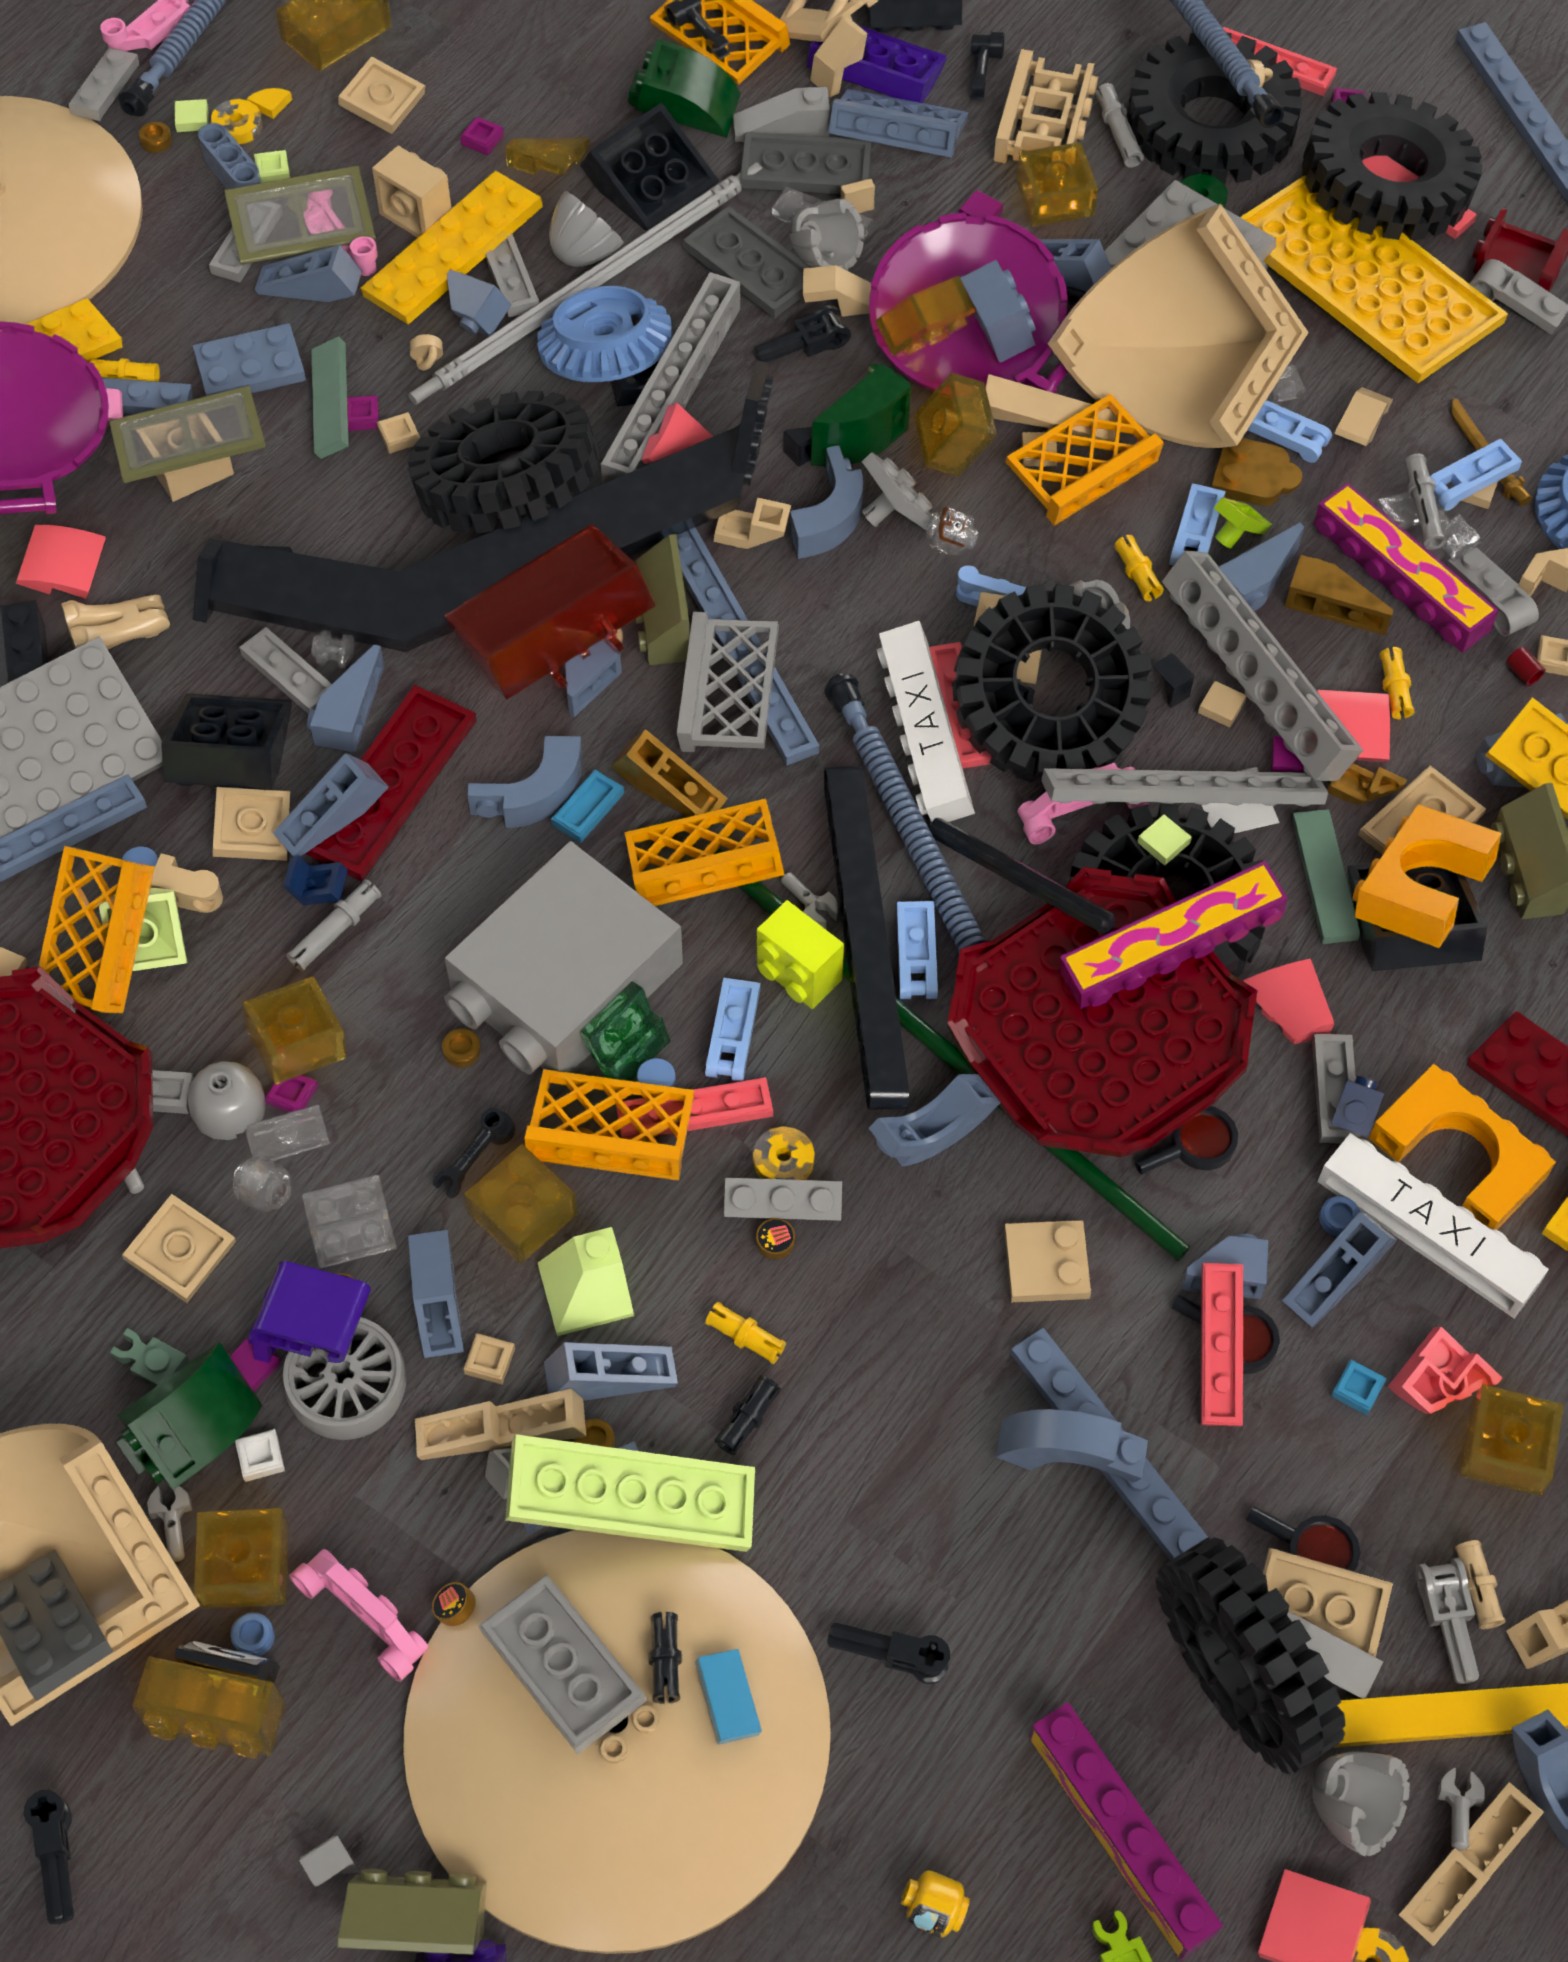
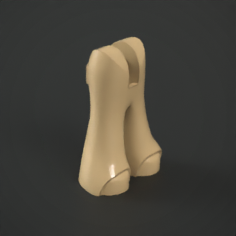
(116, 621)

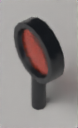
(1200, 1143)
(1259, 1334)
(1317, 1538)

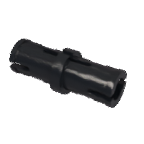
(747, 1415)
(665, 1657)

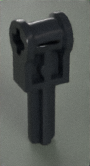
(811, 333)
(899, 1651)
(53, 1851)

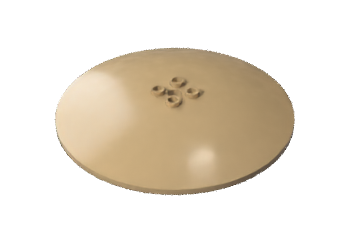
(63, 208)
(648, 1824)

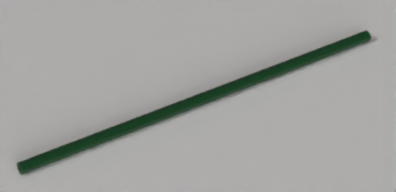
(954, 1059)

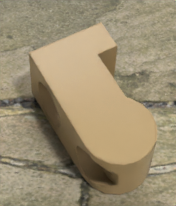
(193, 890)

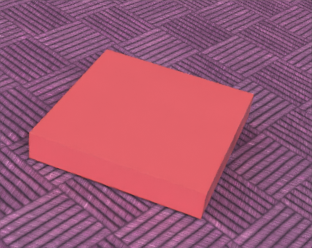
(1313, 1922)

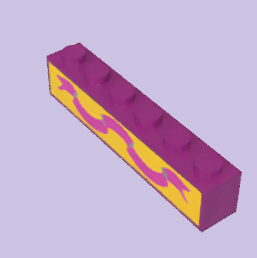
(1405, 567)
(1173, 935)
(1125, 1831)

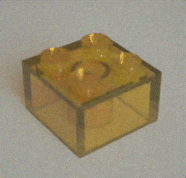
(1056, 184)
(926, 317)
(955, 424)
(294, 1030)
(521, 1203)
(1512, 1440)
(241, 1558)

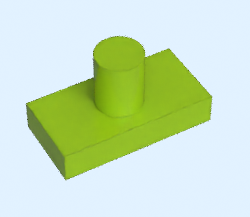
(1239, 518)

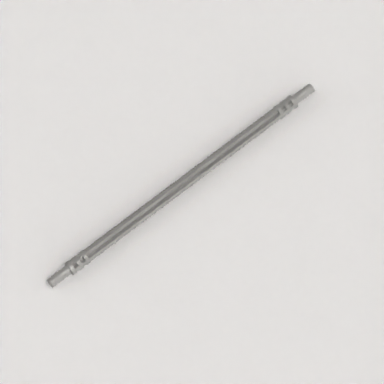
(592, 278)

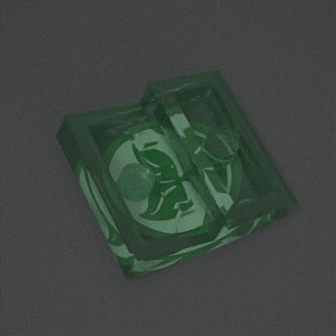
(625, 1034)

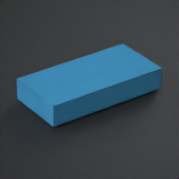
(587, 806)
(728, 1696)

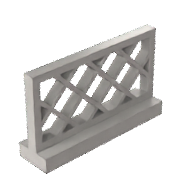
(697, 686)

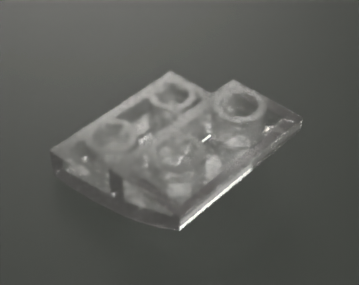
(349, 1221)

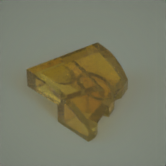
(545, 153)

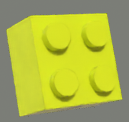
(799, 955)

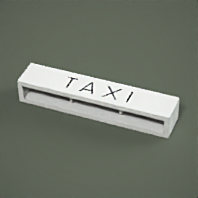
(925, 722)
(1433, 1225)

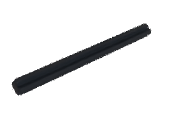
(1023, 876)

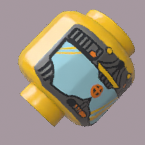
(935, 1903)

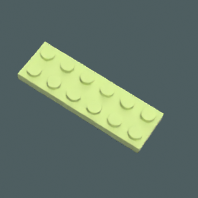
(630, 1493)

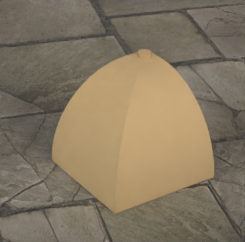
(1184, 333)
(72, 1499)

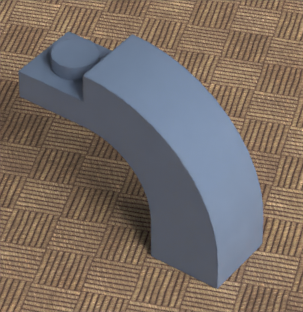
(833, 520)
(537, 795)
(938, 1123)
(1071, 1437)
(1543, 1759)

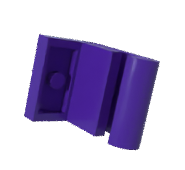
(308, 1311)

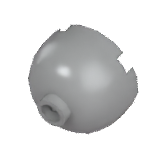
(225, 1100)

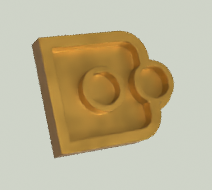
(1256, 473)

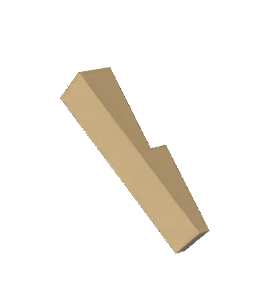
(1040, 408)
(492, 1427)
(1467, 1871)

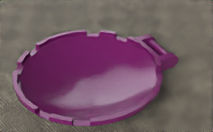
(955, 248)
(49, 413)

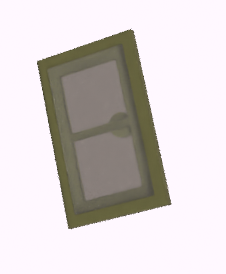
(299, 214)
(187, 434)

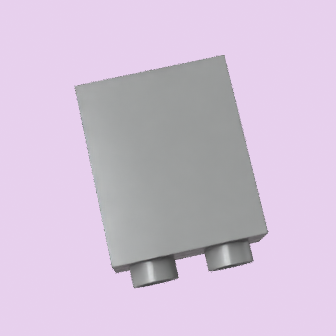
(559, 959)

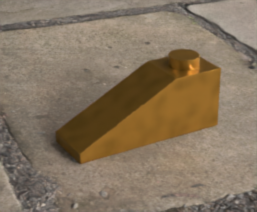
(1332, 594)
(666, 777)

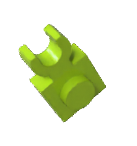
(1119, 1947)

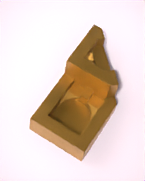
(1363, 786)

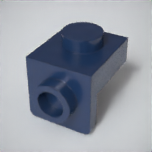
(315, 883)
(1358, 1105)

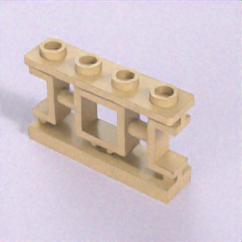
(1051, 91)

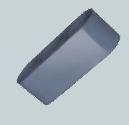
(227, 157)

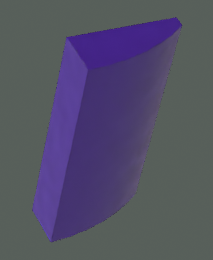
(892, 67)

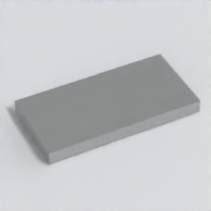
(562, 1664)

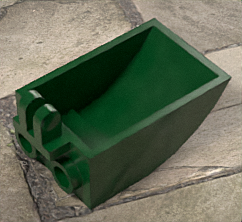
(688, 86)
(864, 418)
(188, 1418)

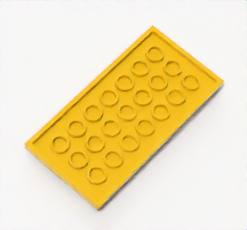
(1375, 285)

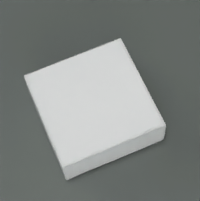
(260, 1455)

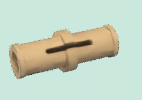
(1480, 1585)

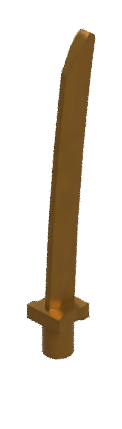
(1513, 486)

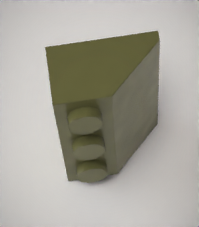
(667, 623)
(1535, 852)
(413, 1912)

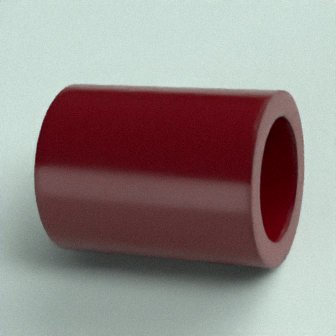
(1525, 666)

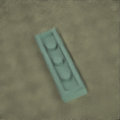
(329, 397)
(1325, 877)

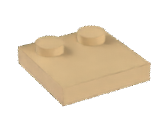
(381, 95)
(247, 823)
(179, 1248)
(1047, 1261)

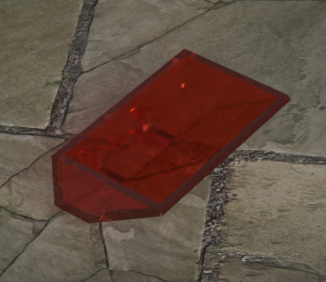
(552, 611)

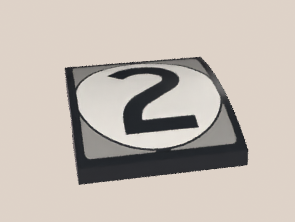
(226, 1661)

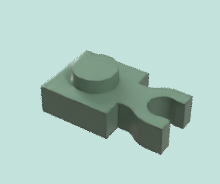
(150, 1362)

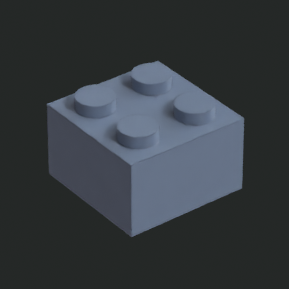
(1000, 310)

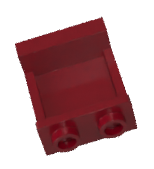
(1522, 251)

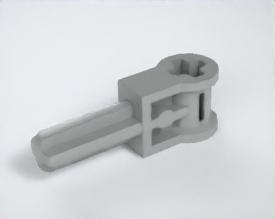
(1450, 1605)

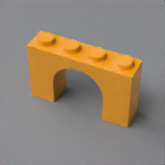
(1423, 840)
(1442, 1103)

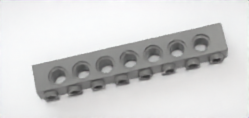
(676, 372)
(1262, 667)

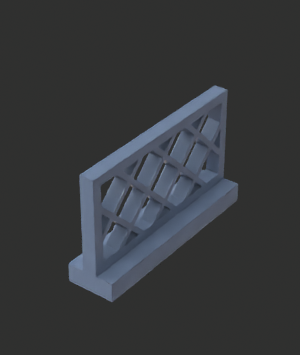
(897, 122)

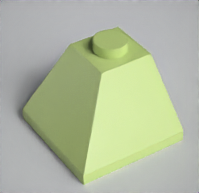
(161, 932)
(586, 1282)

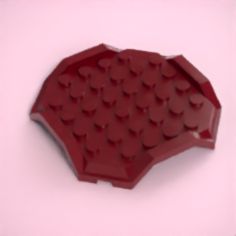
(1108, 1072)
(69, 1109)

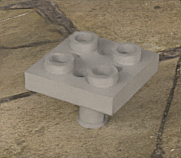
(897, 493)

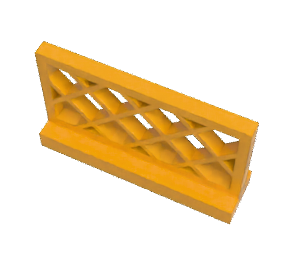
(741, 12)
(1106, 474)
(707, 872)
(123, 927)
(604, 1148)

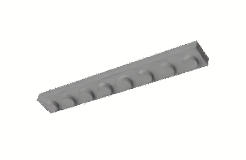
(1182, 787)

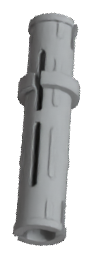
(1115, 115)
(1421, 489)
(344, 915)

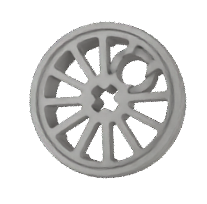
(365, 1422)

